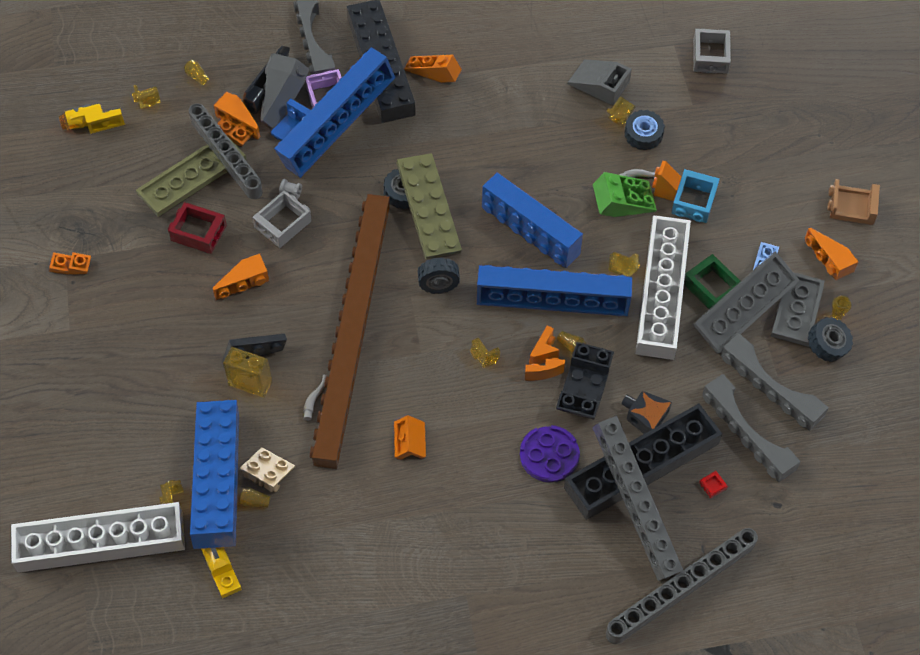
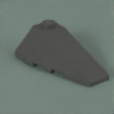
(283, 83)

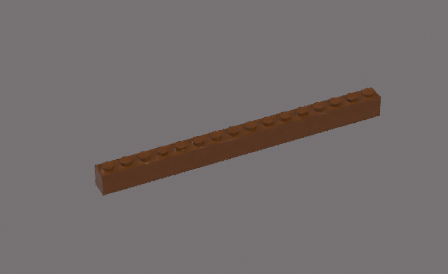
(350, 333)

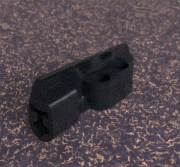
(255, 94)

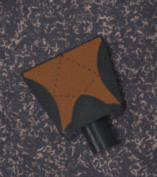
(646, 411)

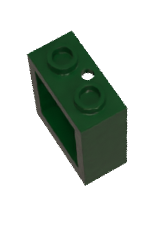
(693, 276)

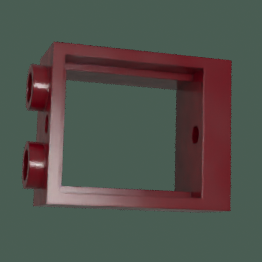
(203, 244)

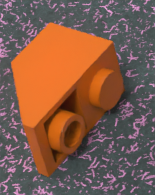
(666, 182)

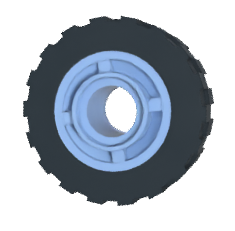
(652, 132)

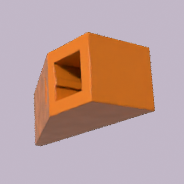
(435, 67)
(834, 256)
(244, 275)

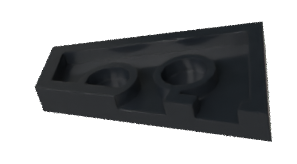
(258, 345)

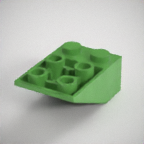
(623, 195)

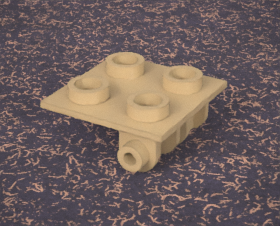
(266, 469)

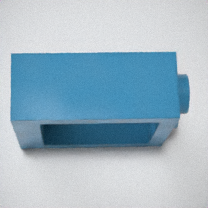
(699, 182)

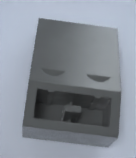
(601, 79)

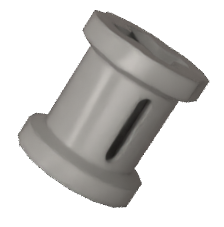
(290, 188)

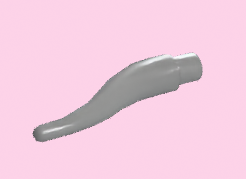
(638, 173)
(309, 403)

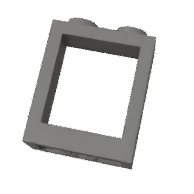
(703, 63)
(262, 218)

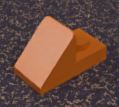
(544, 348)

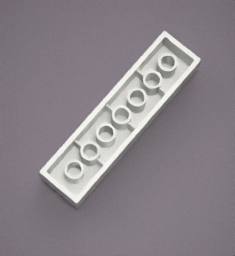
(663, 288)
(97, 537)

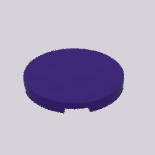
(549, 453)

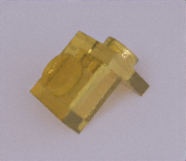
(146, 97)
(620, 111)
(623, 265)
(484, 357)
(168, 489)

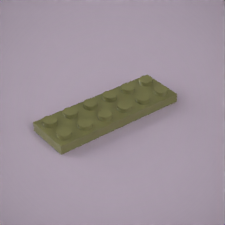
(182, 180)
(428, 206)

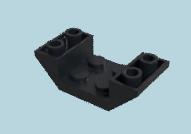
(585, 380)

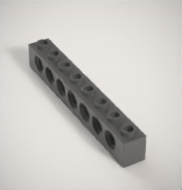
(637, 498)

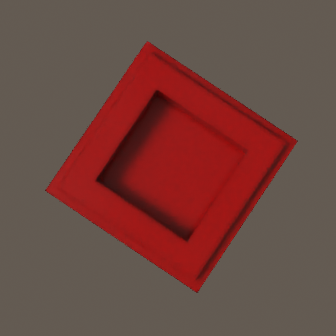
(713, 484)

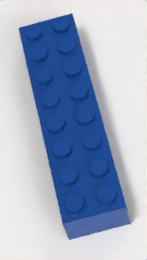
(335, 112)
(554, 290)
(215, 475)

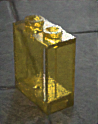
(241, 370)

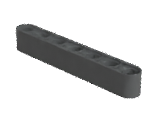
(225, 151)

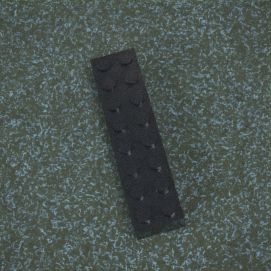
(372, 30)
(656, 454)

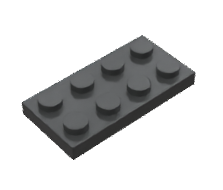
(798, 310)

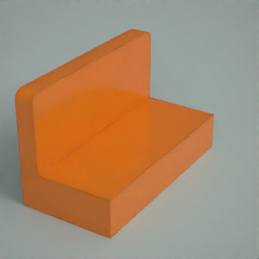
(409, 438)

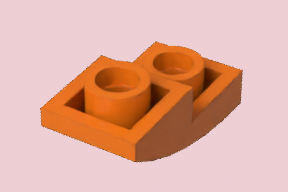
(236, 133)
(69, 264)
(552, 368)

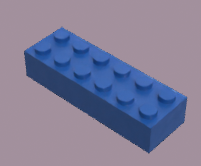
(531, 220)

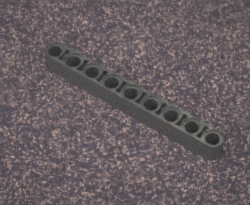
(675, 591)

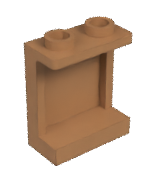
(853, 203)

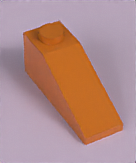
(235, 110)

